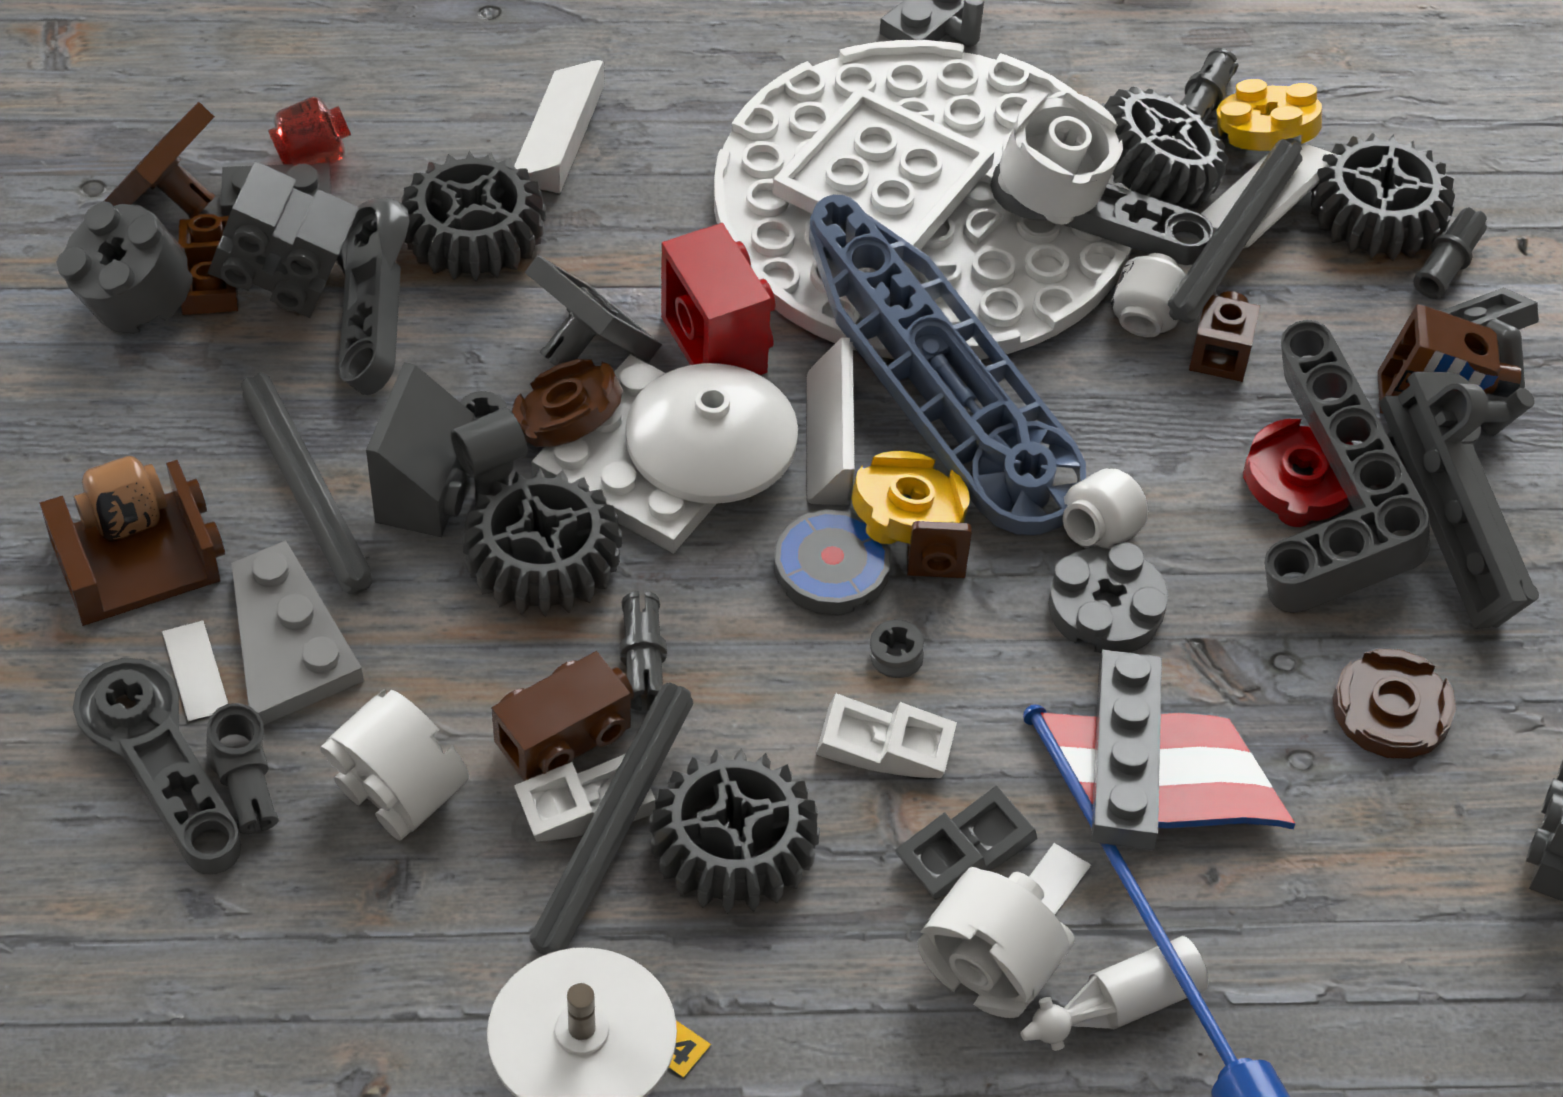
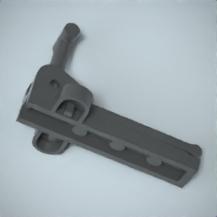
(1434, 436)

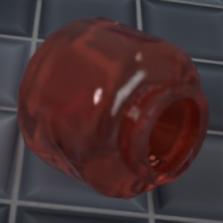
(309, 133)

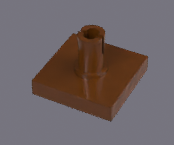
(163, 169)

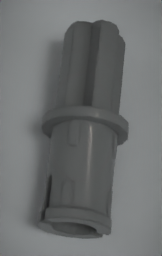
(1450, 253)

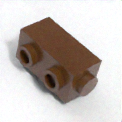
(563, 715)

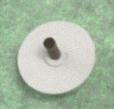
(582, 1027)

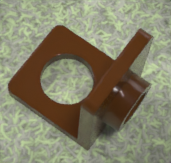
(938, 549)

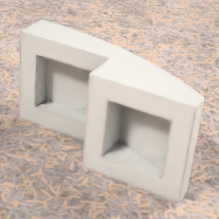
(897, 743)
(565, 801)

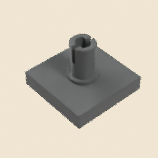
(588, 315)

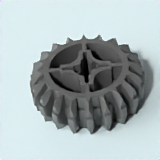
(1165, 149)
(1383, 196)
(475, 228)
(542, 542)
(709, 854)

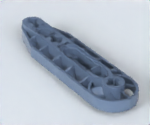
(1001, 441)

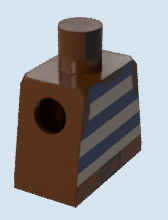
(1446, 344)

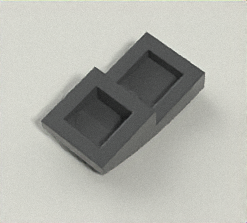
(977, 837)

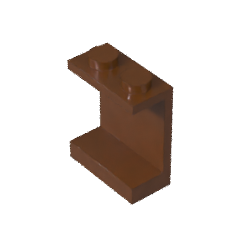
(141, 568)

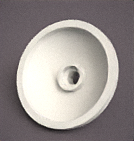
(711, 433)

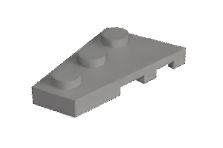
(287, 636)

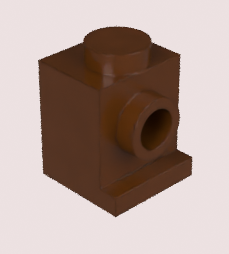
(1226, 323)

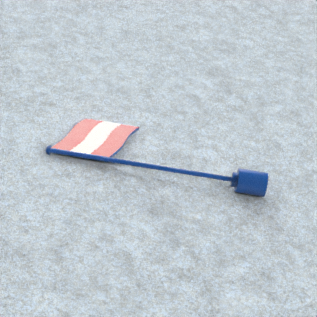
(1203, 781)

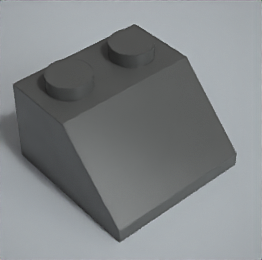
(412, 457)

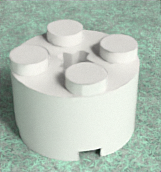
(1060, 156)
(394, 762)
(995, 940)

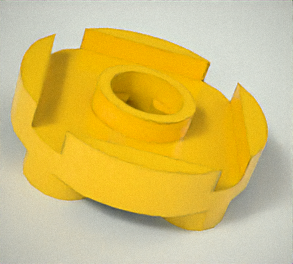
(1265, 114)
(890, 515)

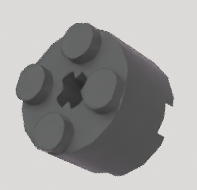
(125, 266)

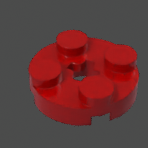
(1282, 490)

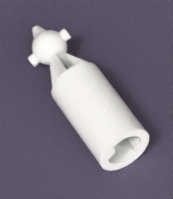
(1119, 995)

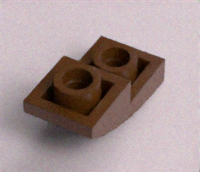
(200, 240)

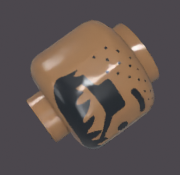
(120, 498)

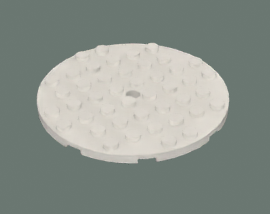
(1011, 271)

